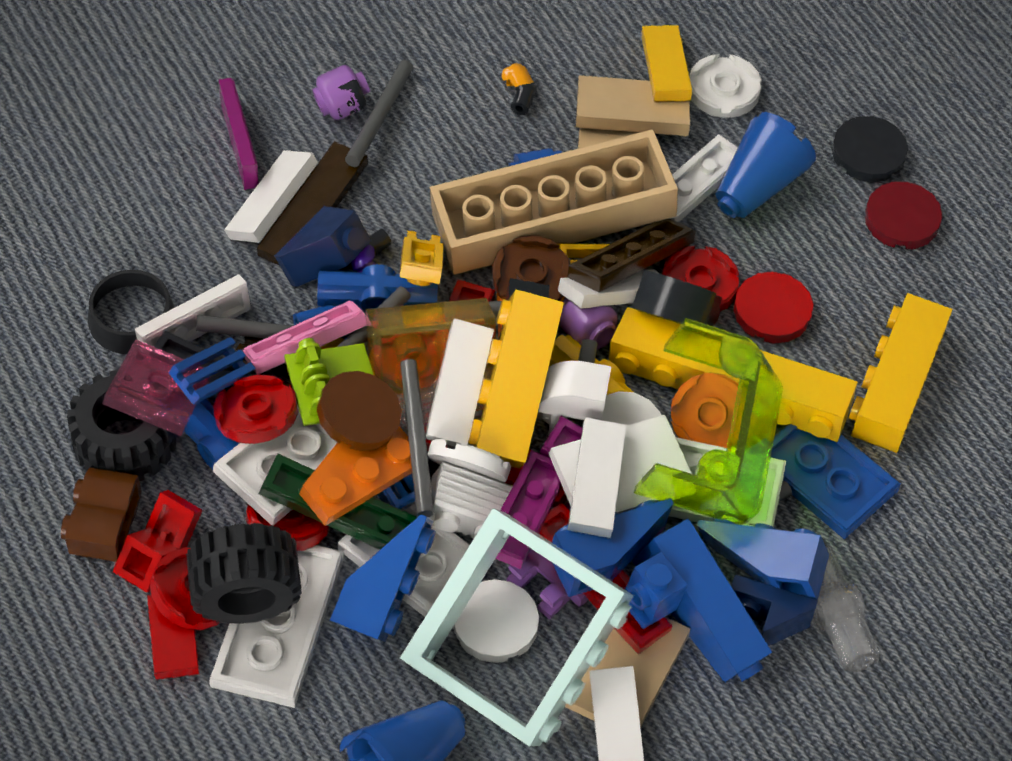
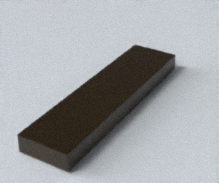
(322, 188)
(631, 254)

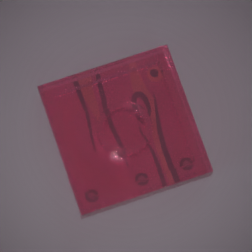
(149, 392)

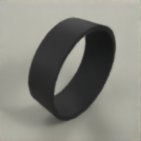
(111, 339)

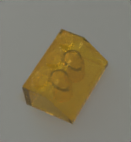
(420, 335)

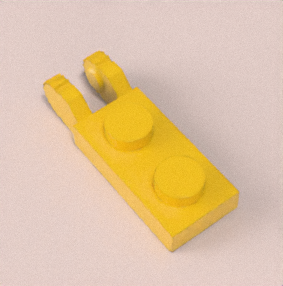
(421, 260)

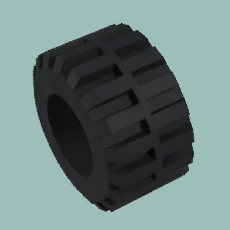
(123, 453)
(243, 573)

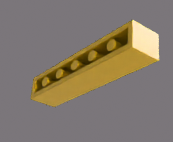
(810, 396)

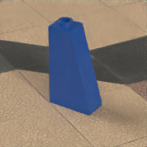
(710, 605)

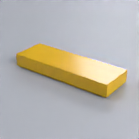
(666, 63)

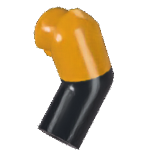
(519, 77)

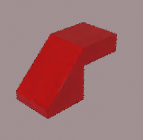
(167, 530)

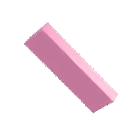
(322, 328)

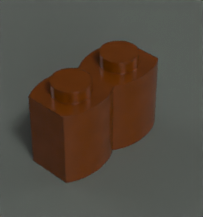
(102, 514)

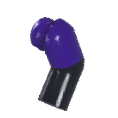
(379, 241)

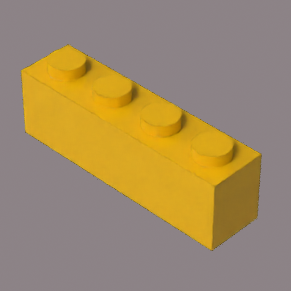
(901, 372)
(517, 376)

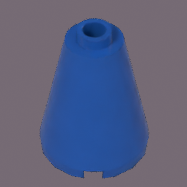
(763, 165)
(416, 735)

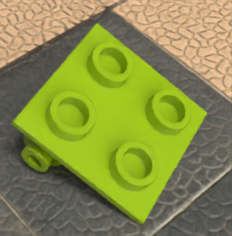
(313, 368)

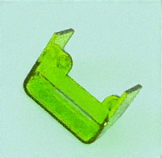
(731, 481)

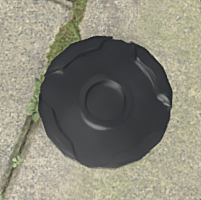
(869, 148)

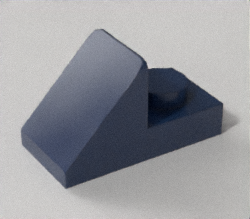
(781, 609)

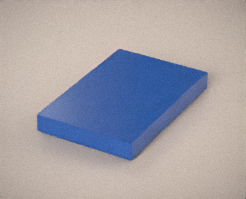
(833, 478)

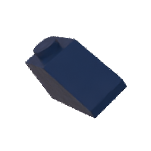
(323, 244)

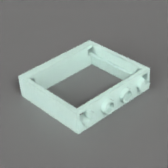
(459, 591)

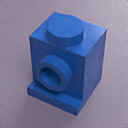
(655, 590)

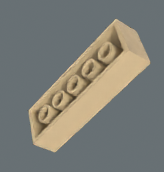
(555, 197)

